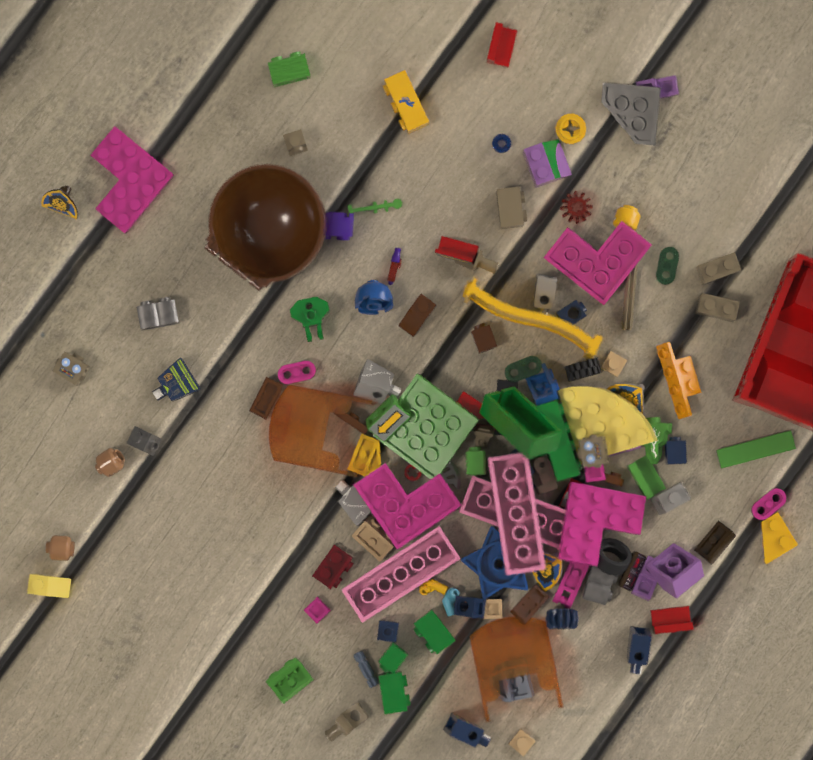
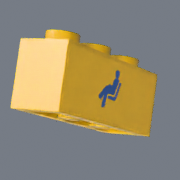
(405, 102)

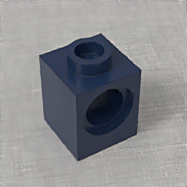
(562, 314)
(675, 451)
(469, 607)
(387, 631)

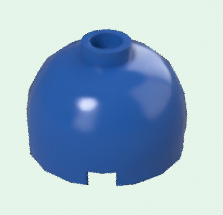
(373, 297)

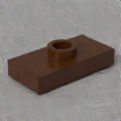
(266, 398)
(353, 420)
(529, 604)

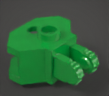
(310, 317)

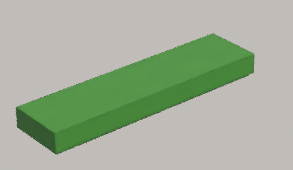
(755, 449)

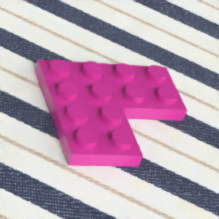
(139, 179)
(598, 270)
(589, 512)
(403, 514)

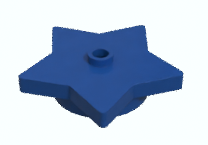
(483, 564)

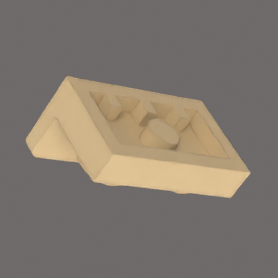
(373, 538)

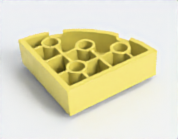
(605, 414)

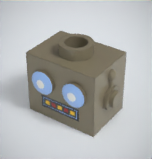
(71, 368)
(593, 451)

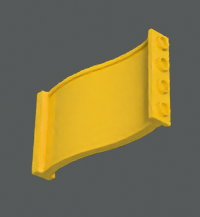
(535, 319)

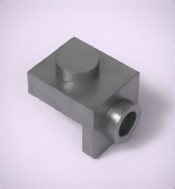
(144, 441)

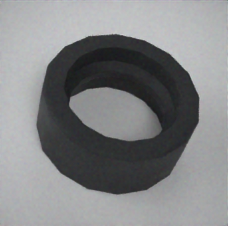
(619, 549)

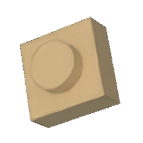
(613, 364)
(493, 609)
(522, 742)

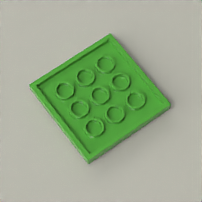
(434, 429)

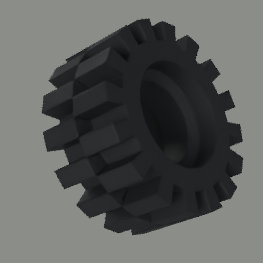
(582, 369)

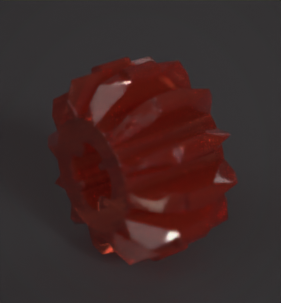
(572, 201)

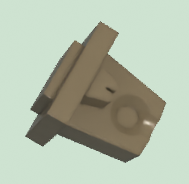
(483, 434)

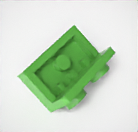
(289, 680)

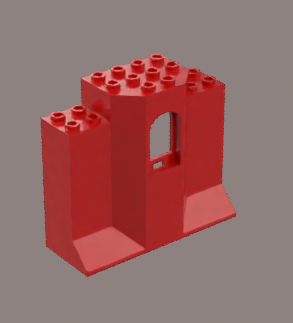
(781, 362)

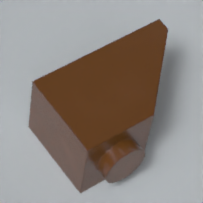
(417, 315)

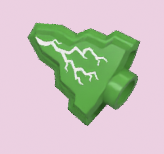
(662, 430)

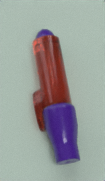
(395, 264)

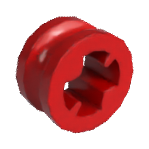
(411, 478)

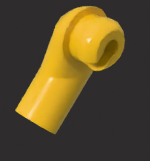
(432, 585)

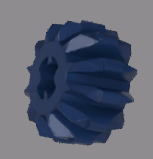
(562, 619)

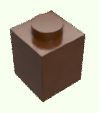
(483, 338)

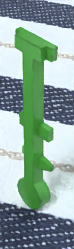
(397, 204)

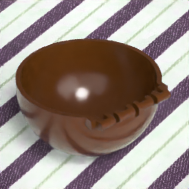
(266, 224)

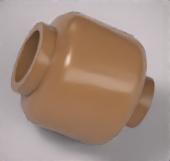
(109, 462)
(60, 548)

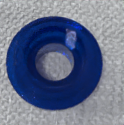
(501, 137)

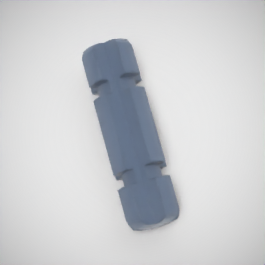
(366, 669)

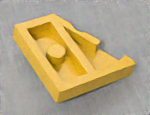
(366, 456)
(775, 538)

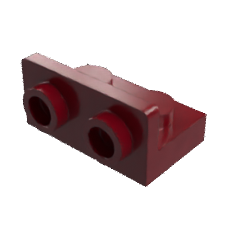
(332, 567)

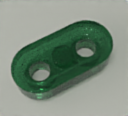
(667, 265)
(523, 369)

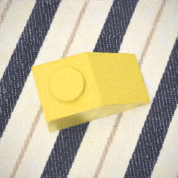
(49, 586)

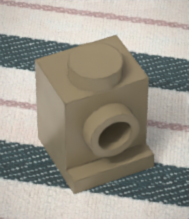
(295, 142)

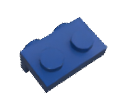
(543, 386)

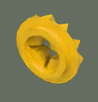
(563, 123)

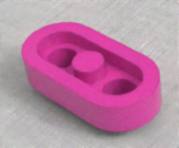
(296, 372)
(768, 504)

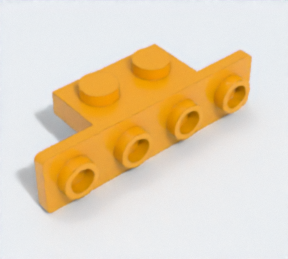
(680, 379)

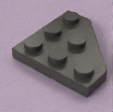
(634, 109)

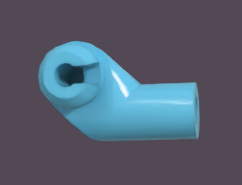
(449, 599)

